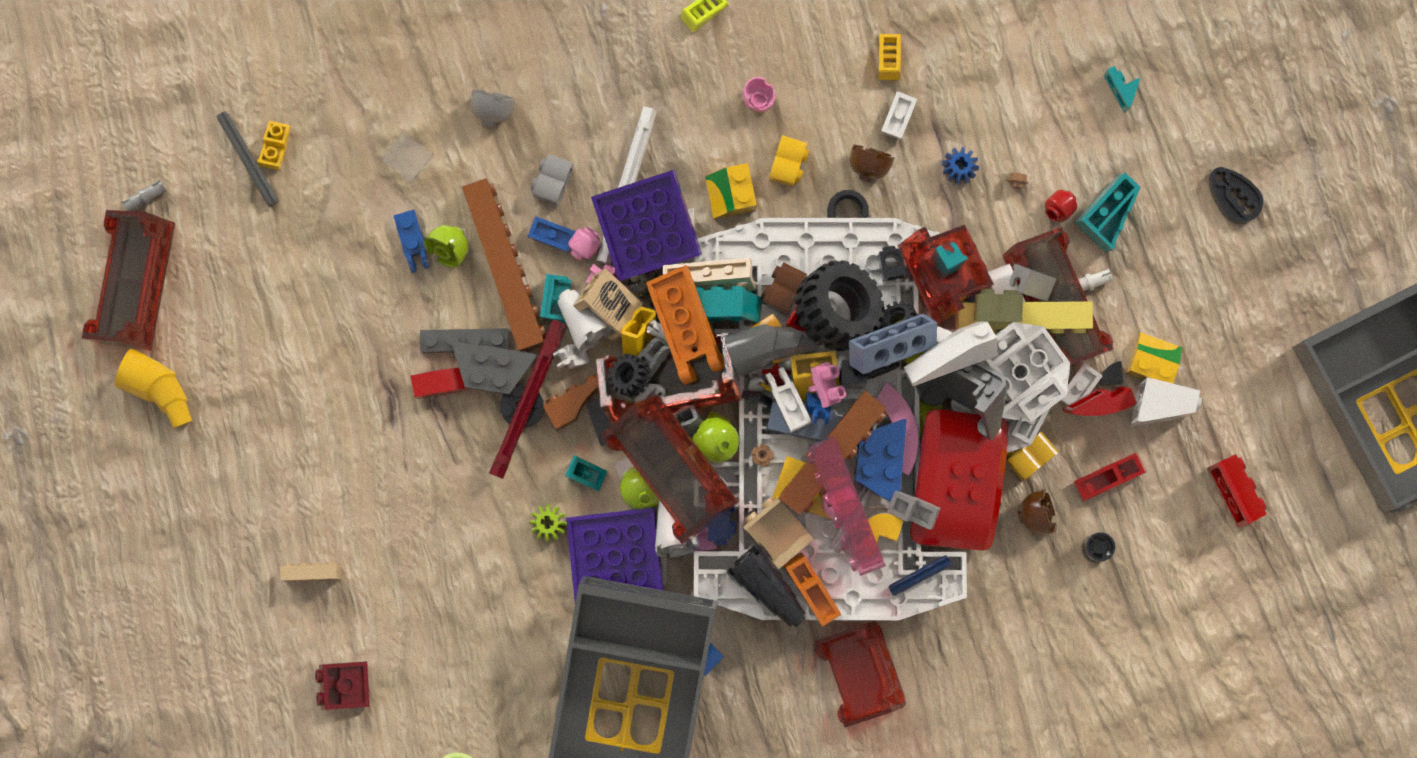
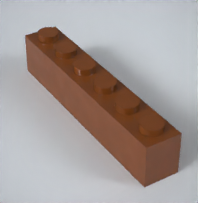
(848, 432)

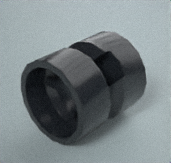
(1098, 547)

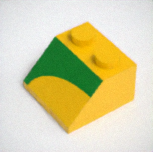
(731, 191)
(1154, 359)

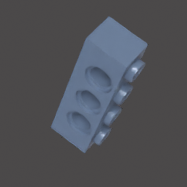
(892, 343)

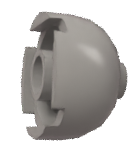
(491, 106)

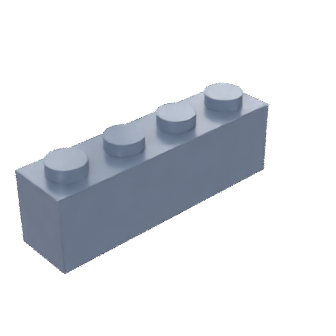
(812, 432)

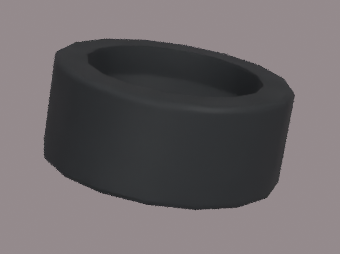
(848, 194)

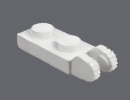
(789, 402)

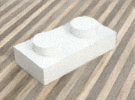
(898, 115)
(1081, 384)

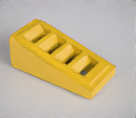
(889, 70)

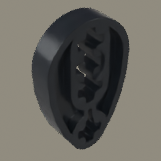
(1228, 205)

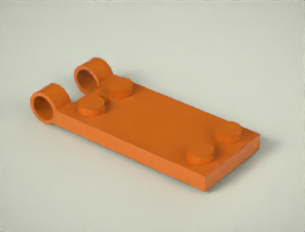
(684, 322)

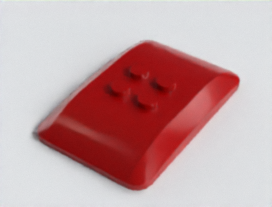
(963, 478)

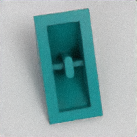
(585, 473)

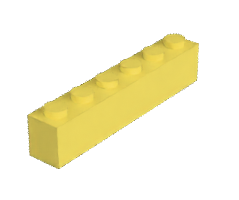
(1051, 315)

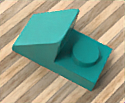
(1123, 92)

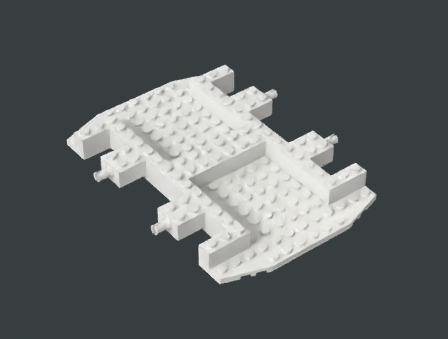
(807, 246)

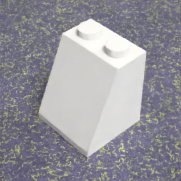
(1163, 402)

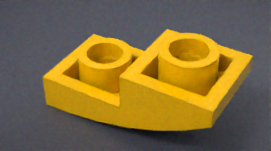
(274, 145)

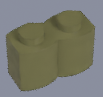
(998, 307)

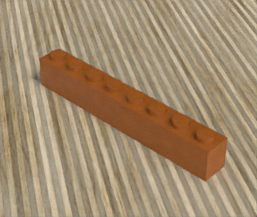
(503, 265)

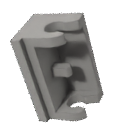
(1032, 282)

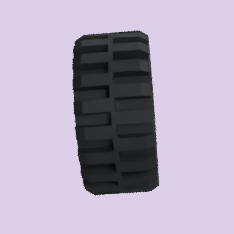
(857, 291)

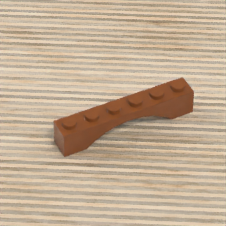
(566, 408)

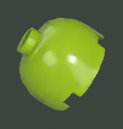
(448, 244)
(716, 440)
(636, 491)

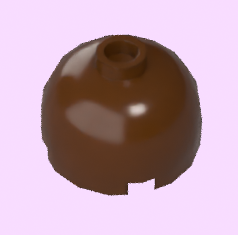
(870, 162)
(1038, 513)

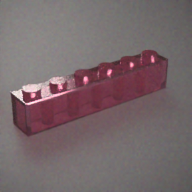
(846, 505)

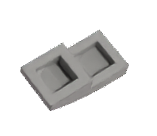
(913, 509)

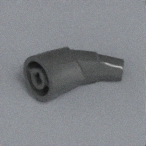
(762, 344)

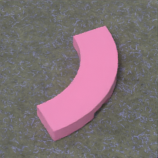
(897, 410)

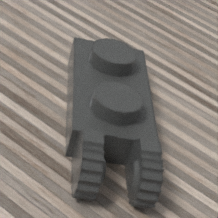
(654, 362)

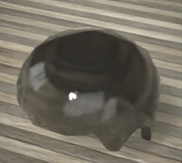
(639, 287)

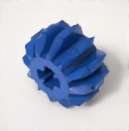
(967, 162)

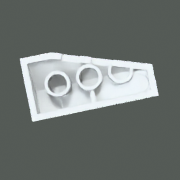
(957, 351)

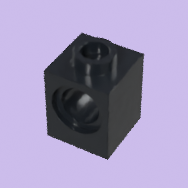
(889, 273)

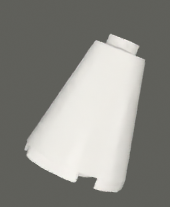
(583, 325)
(666, 541)

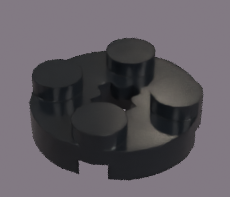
(509, 402)

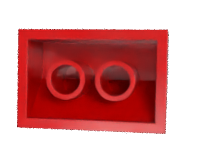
(1237, 490)

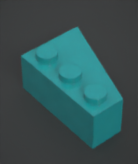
(1108, 212)

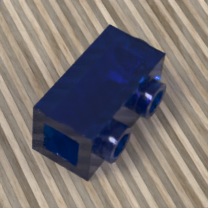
(722, 529)

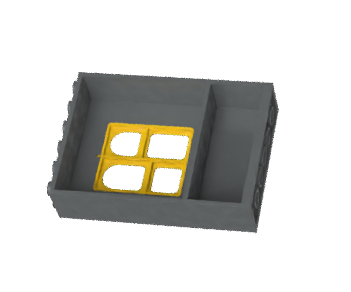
(1356, 362)
(641, 631)

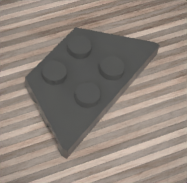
(491, 367)

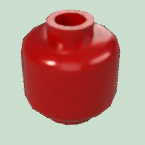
(1060, 206)

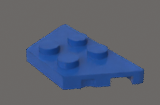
(881, 460)

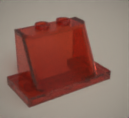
(944, 295)

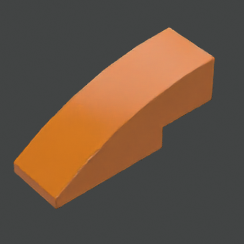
(812, 589)

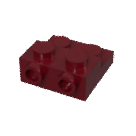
(342, 685)

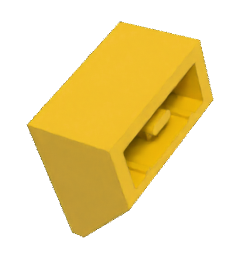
(801, 369)

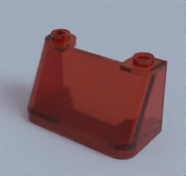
(862, 673)

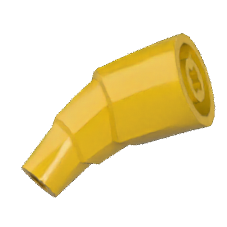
(155, 384)

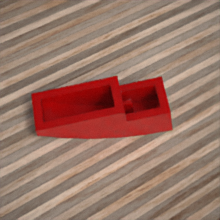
(437, 383)
(1102, 402)
(1110, 476)

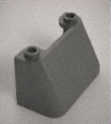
(974, 387)

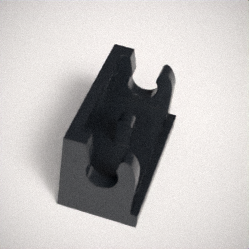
(850, 378)

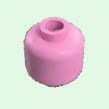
(584, 243)

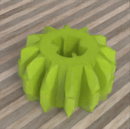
(542, 528)

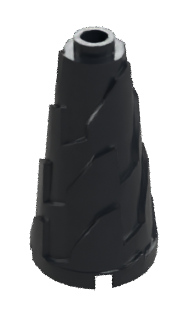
(763, 581)

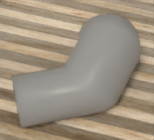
(651, 390)

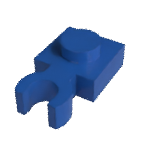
(815, 408)

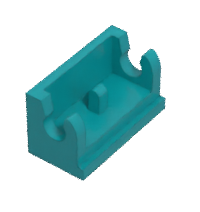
(947, 261)
(553, 288)

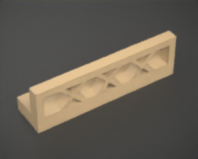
(724, 272)

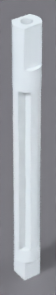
(632, 164)

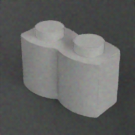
(552, 179)

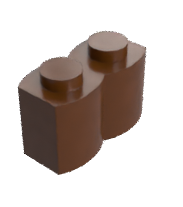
(784, 288)

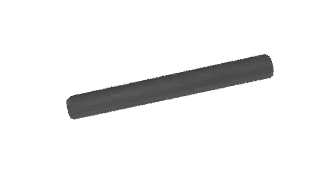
(247, 159)

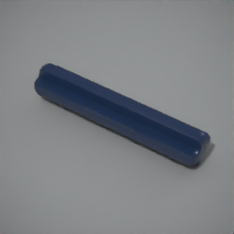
(919, 575)

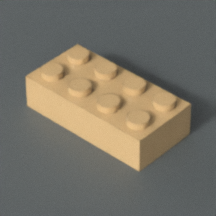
(307, 572)

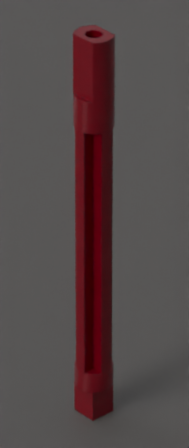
(528, 398)

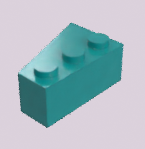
(730, 304)

